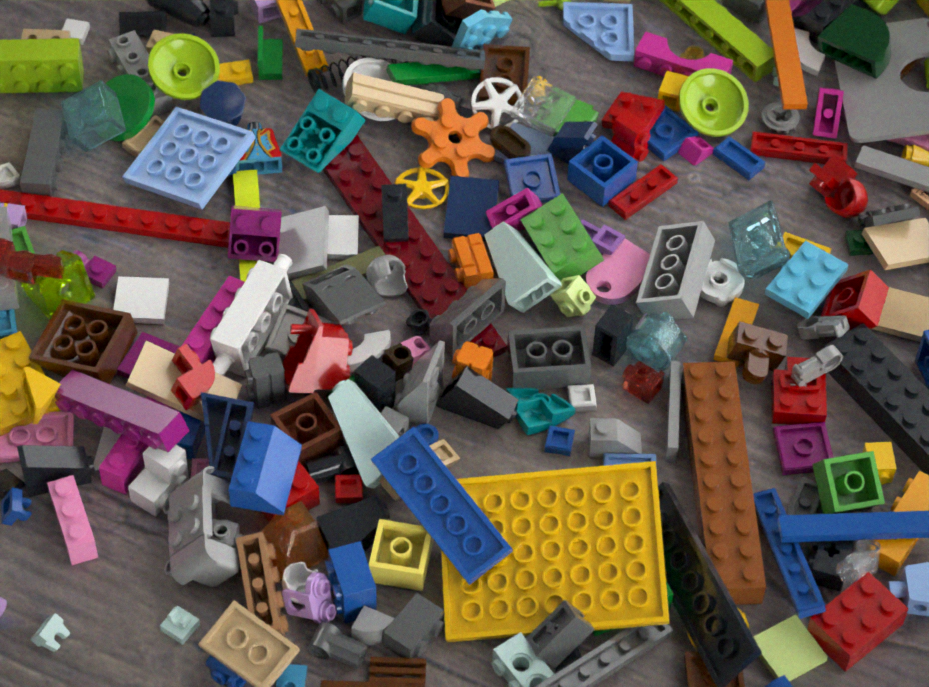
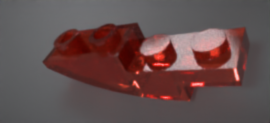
(26, 266)

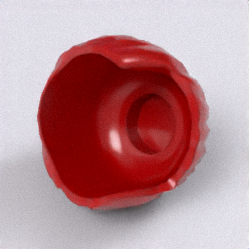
(849, 199)

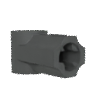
(331, 643)

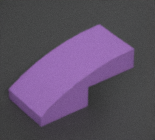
(605, 239)

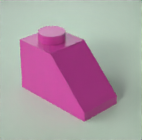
(827, 112)
(514, 209)

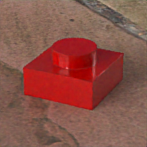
(348, 488)

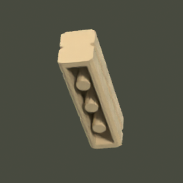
(391, 99)

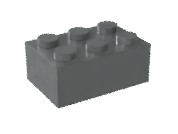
(548, 357)

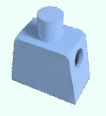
(913, 588)

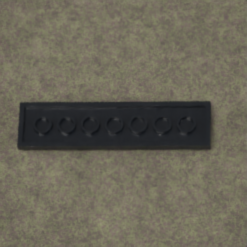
(702, 596)

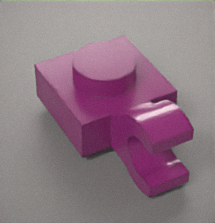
(98, 270)

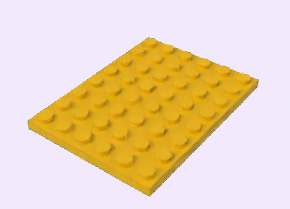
(573, 539)

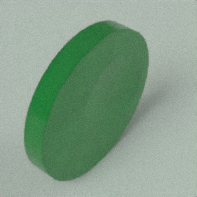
(135, 102)

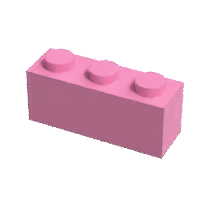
(72, 520)

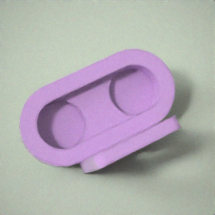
(316, 599)

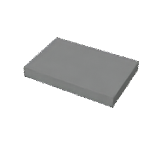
(305, 241)

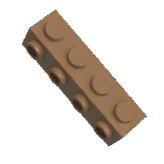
(261, 580)

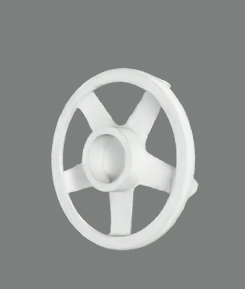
(497, 102)

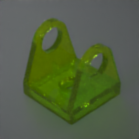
(47, 291)

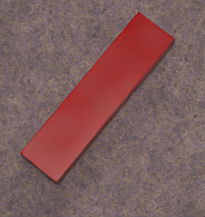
(796, 148)

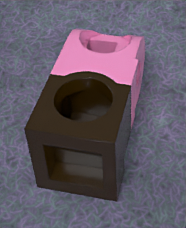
(404, 355)

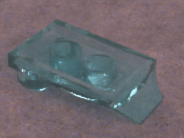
(758, 241)

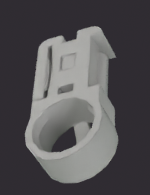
(823, 327)
(821, 363)

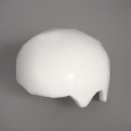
(295, 578)

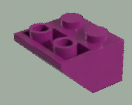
(254, 233)

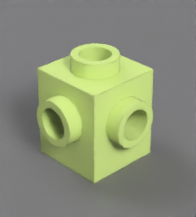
(574, 296)

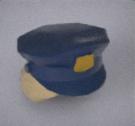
(223, 102)

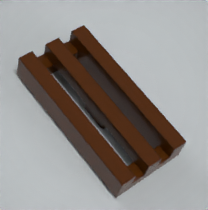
(398, 667)

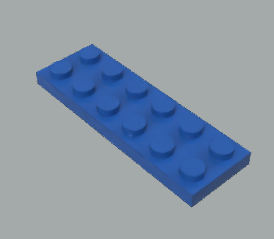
(441, 505)

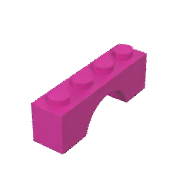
(655, 56)

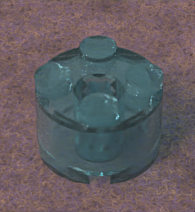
(656, 340)

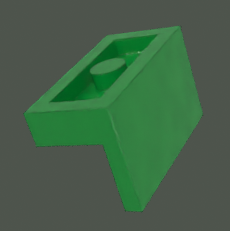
(269, 57)

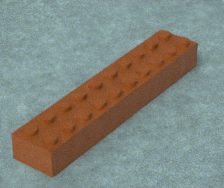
(722, 477)

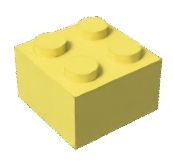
(400, 555)

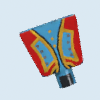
(262, 153)

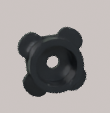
(415, 318)

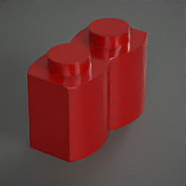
(631, 135)

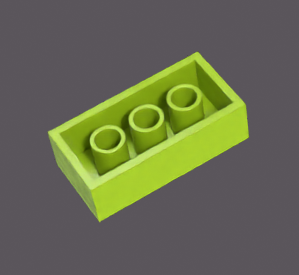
(41, 65)

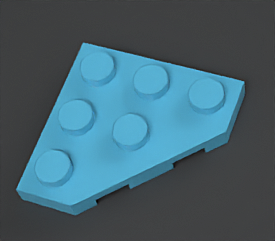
(481, 29)

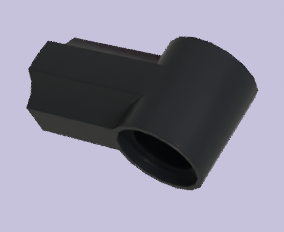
(339, 463)

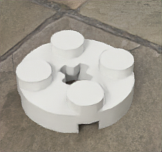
(729, 289)

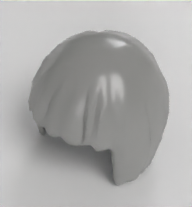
(387, 276)

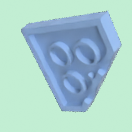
(603, 27)

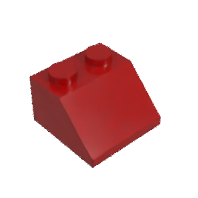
(857, 298)

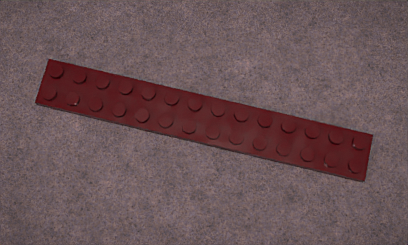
(428, 274)

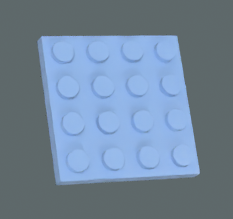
(189, 157)

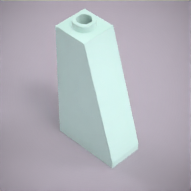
(516, 262)
(362, 427)

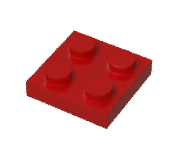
(643, 107)

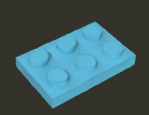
(806, 279)

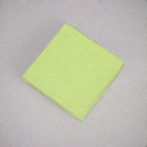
(789, 649)

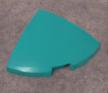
(538, 410)

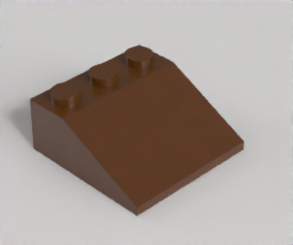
(85, 340)

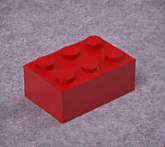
(857, 621)

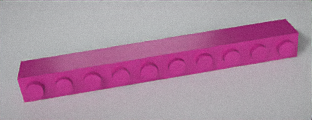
(126, 456)

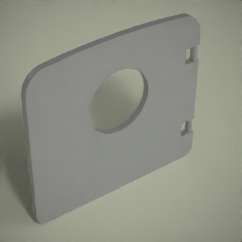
(885, 105)

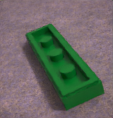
(417, 73)

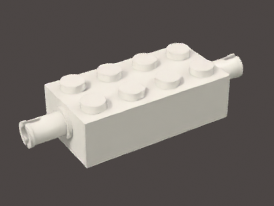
(251, 316)

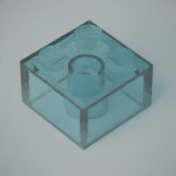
(93, 116)

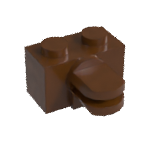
(756, 350)

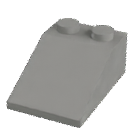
(422, 386)

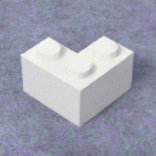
(159, 478)

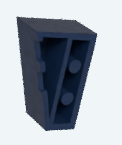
(224, 428)

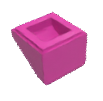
(695, 150)

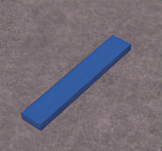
(853, 526)
(788, 556)

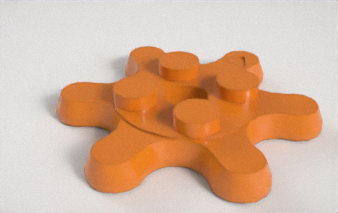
(439, 145)

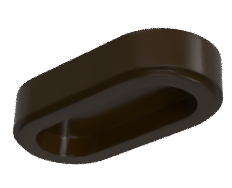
(509, 142)

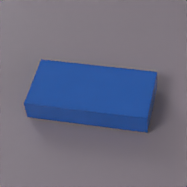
(739, 158)

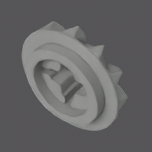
(775, 110)

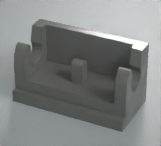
(559, 634)

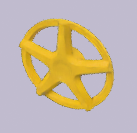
(422, 188)

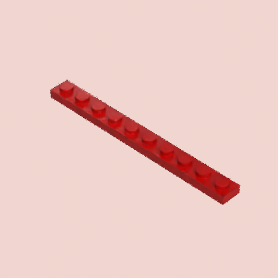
(120, 219)

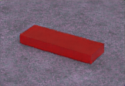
(643, 192)

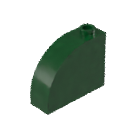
(858, 41)

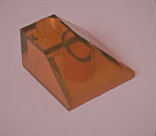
(295, 538)

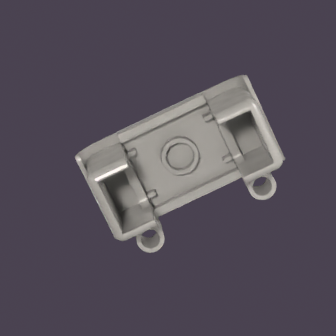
(190, 527)

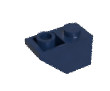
(571, 139)

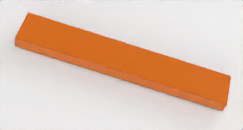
(786, 55)

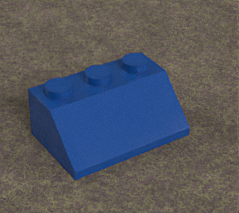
(264, 469)

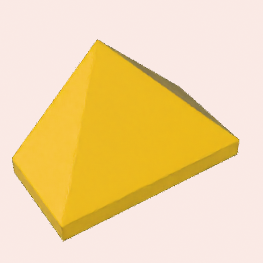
(38, 392)

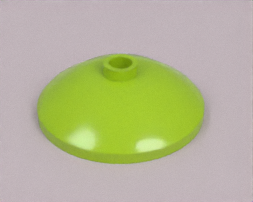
(186, 55)
(719, 92)

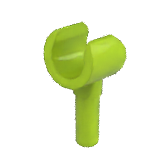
(559, 3)

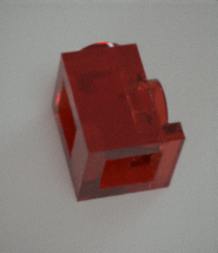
(642, 381)

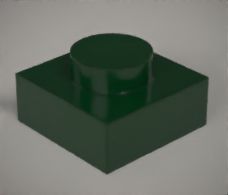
(856, 243)

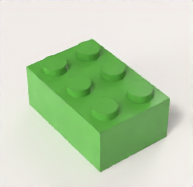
(562, 238)

